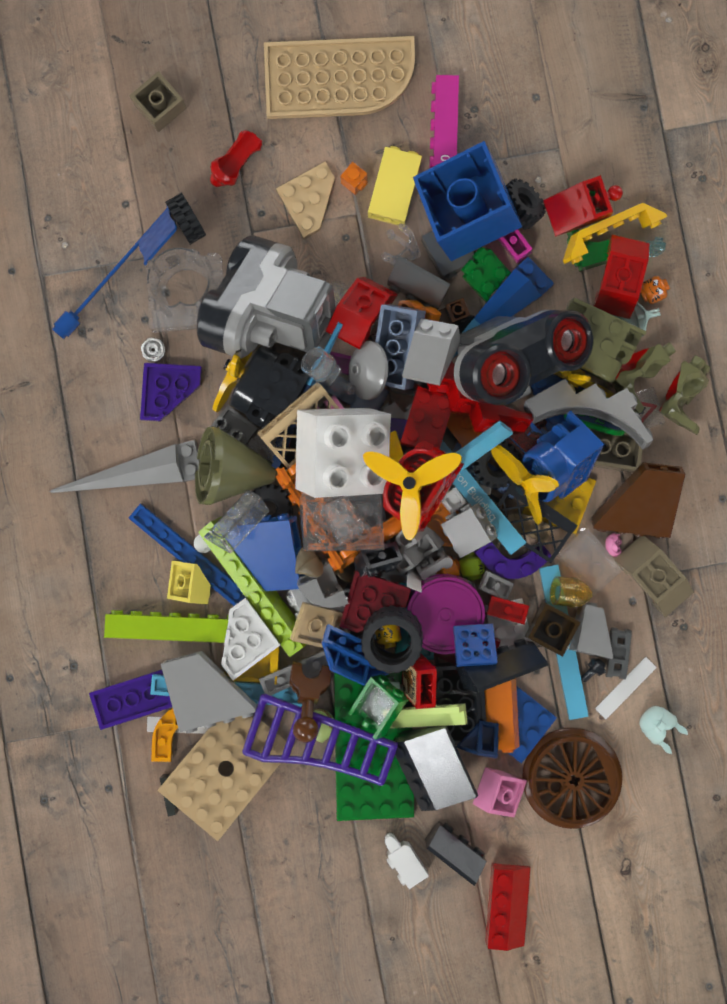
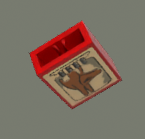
(420, 683)

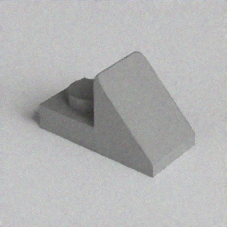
(495, 585)

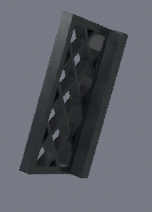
(547, 512)

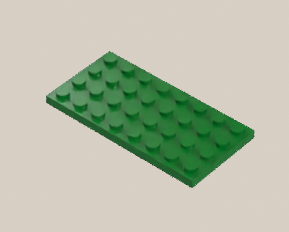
(357, 797)

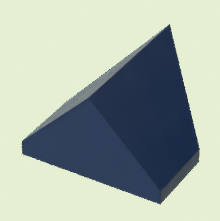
(481, 740)

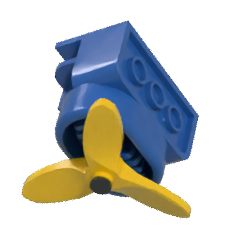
(554, 465)

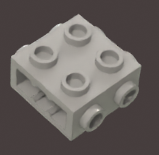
(469, 529)

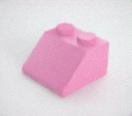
(499, 792)

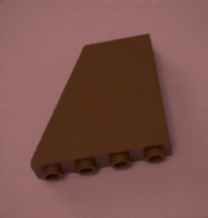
(643, 502)

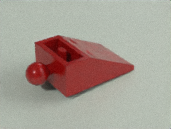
(576, 208)

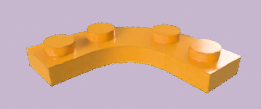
(163, 738)

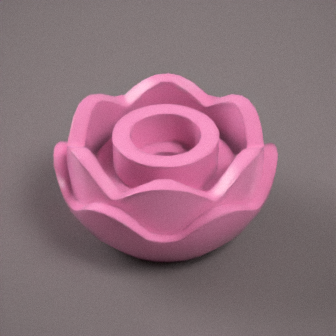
(613, 544)

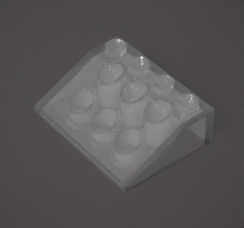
(318, 536)

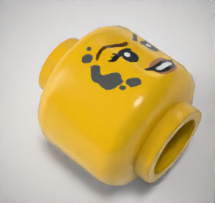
(388, 635)

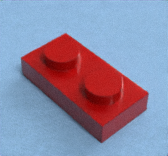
(507, 610)

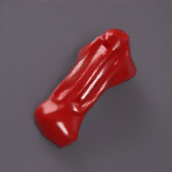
(226, 168)

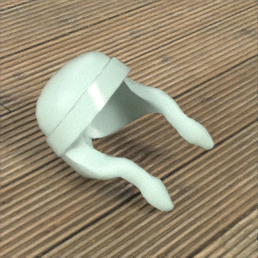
(655, 723)

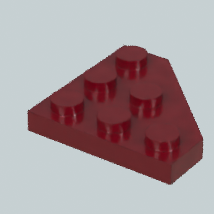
(369, 595)

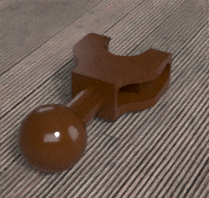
(308, 694)

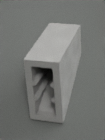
(592, 634)

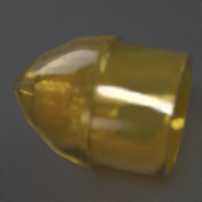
(572, 592)

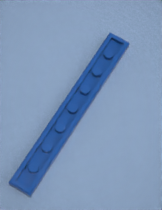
(186, 553)

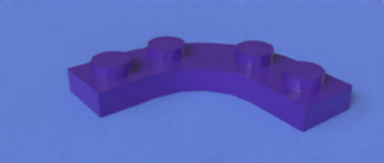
(511, 567)

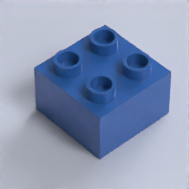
(467, 201)

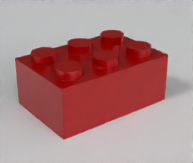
(426, 418)

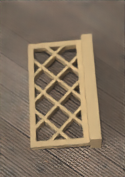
(289, 416)

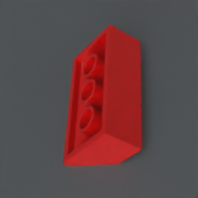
(507, 906)

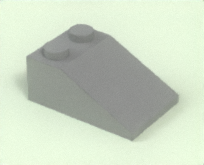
(431, 351)

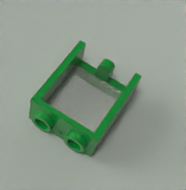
(379, 705)

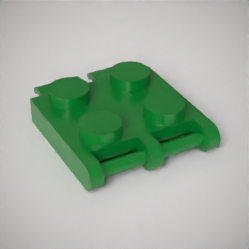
(485, 273)

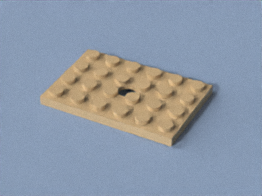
(206, 794)

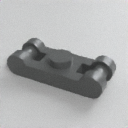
(620, 653)

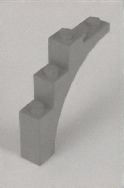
(592, 402)

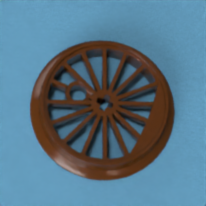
(610, 765)

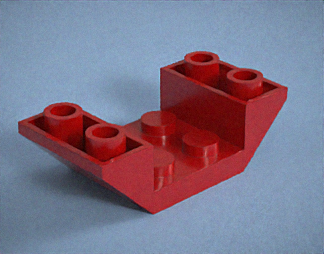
(622, 276)
(359, 310)

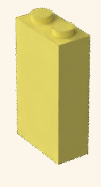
(394, 186)

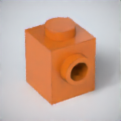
(354, 178)

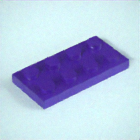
(127, 701)

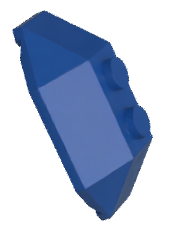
(346, 656)

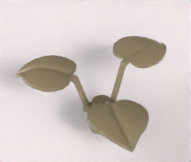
(309, 564)

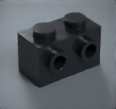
(372, 561)

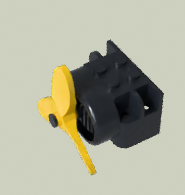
(264, 387)

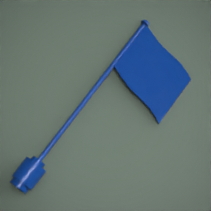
(148, 245)

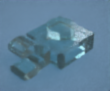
(656, 247)

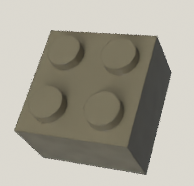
(158, 101)

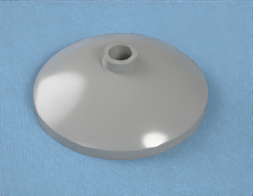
(368, 370)

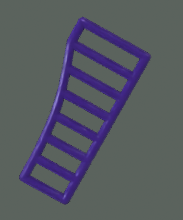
(325, 761)

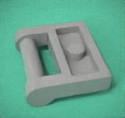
(428, 567)

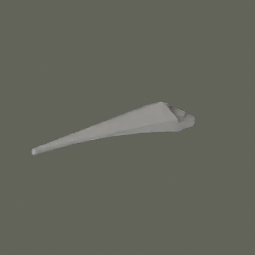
(163, 466)

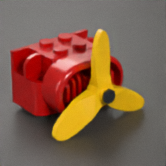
(415, 483)

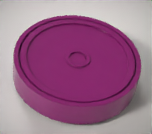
(442, 604)

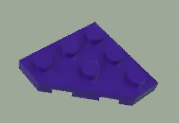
(166, 388)

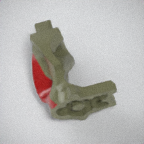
(642, 364)
(684, 388)

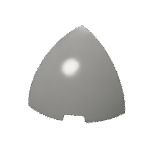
(416, 549)
(323, 589)

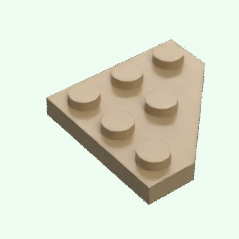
(308, 198)

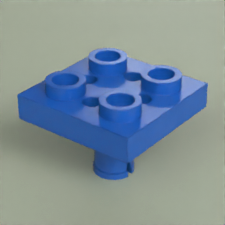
(474, 652)

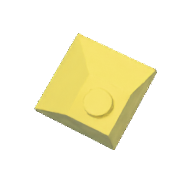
(188, 583)

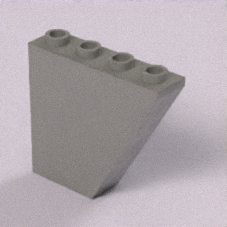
(203, 693)

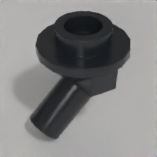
(596, 667)

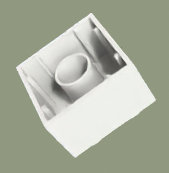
(332, 451)

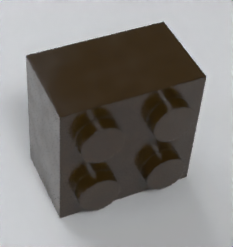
(552, 629)

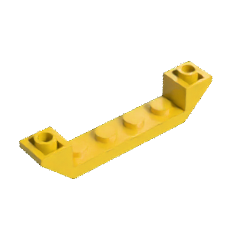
(647, 217)

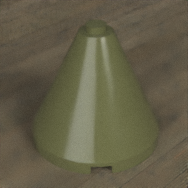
(228, 468)

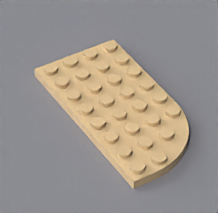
(336, 76)

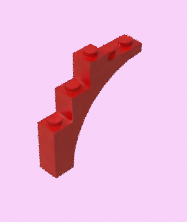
(482, 414)

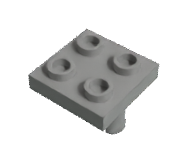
(235, 425)

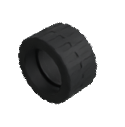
(392, 661)

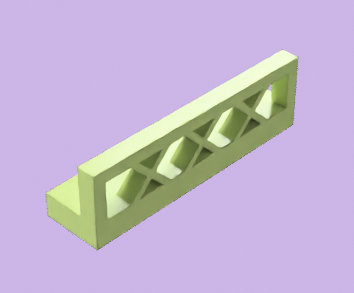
(437, 716)

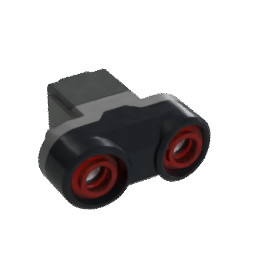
(265, 302)
(512, 353)

